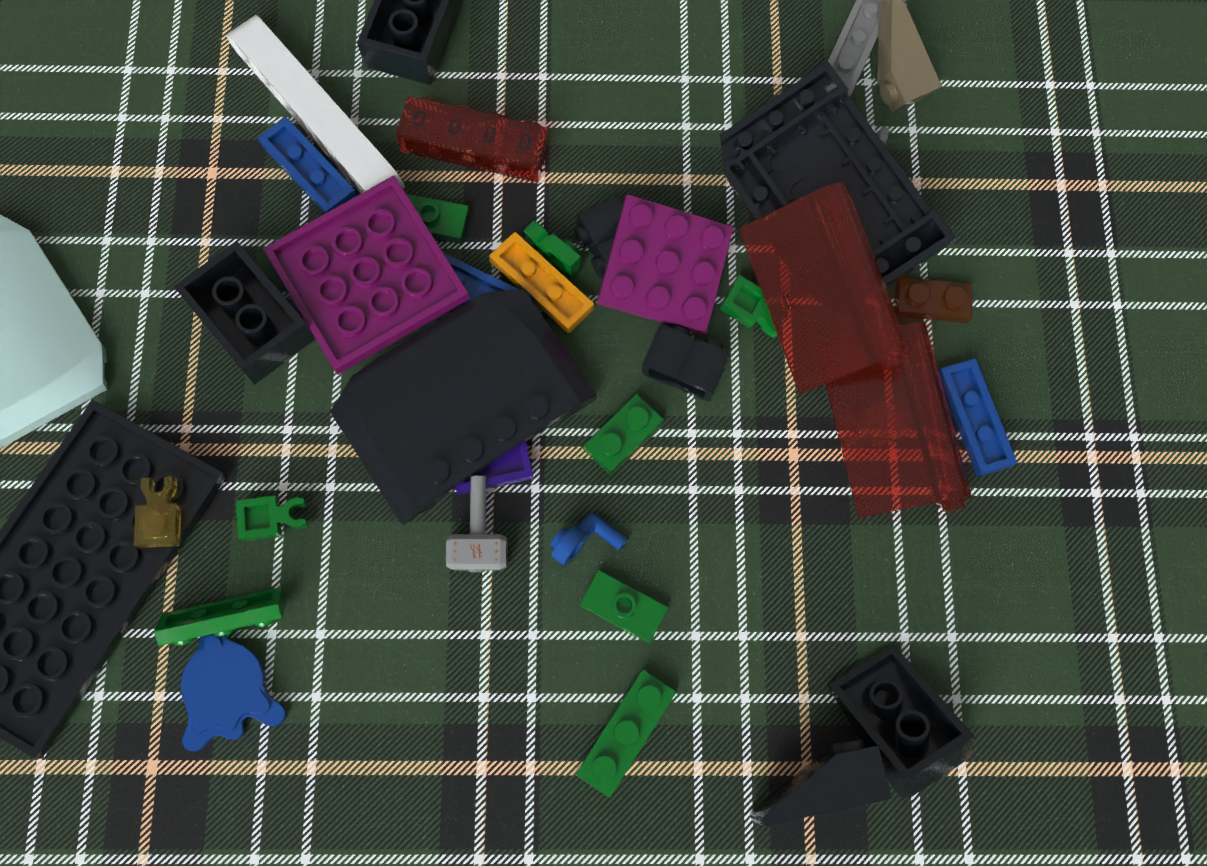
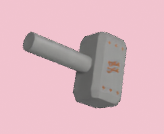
(477, 550)

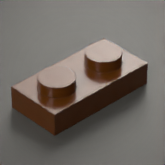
(933, 300)

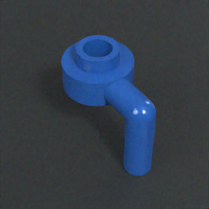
(569, 542)

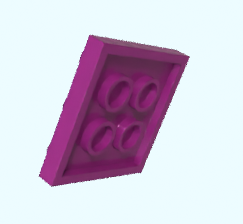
(665, 265)

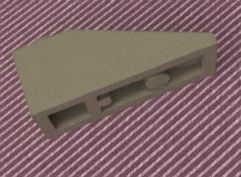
(903, 62)

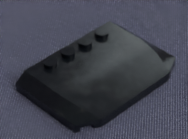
(821, 138)
(458, 399)

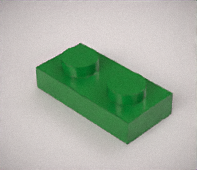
(623, 434)

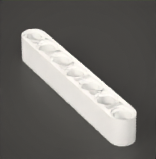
(310, 105)

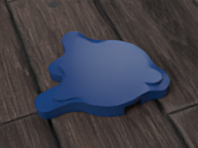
(222, 690)

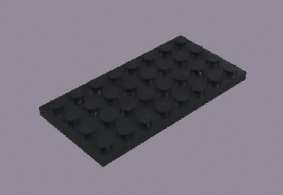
(74, 569)

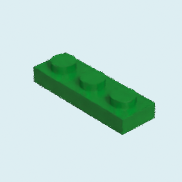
(220, 617)
(626, 733)

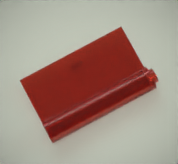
(834, 289)
(906, 437)

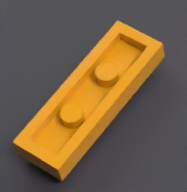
(542, 281)

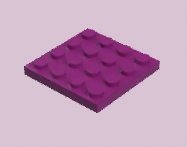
(366, 274)

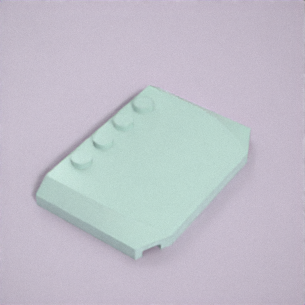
(46, 343)

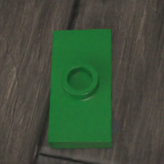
(442, 218)
(623, 606)

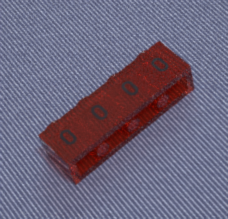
(473, 138)

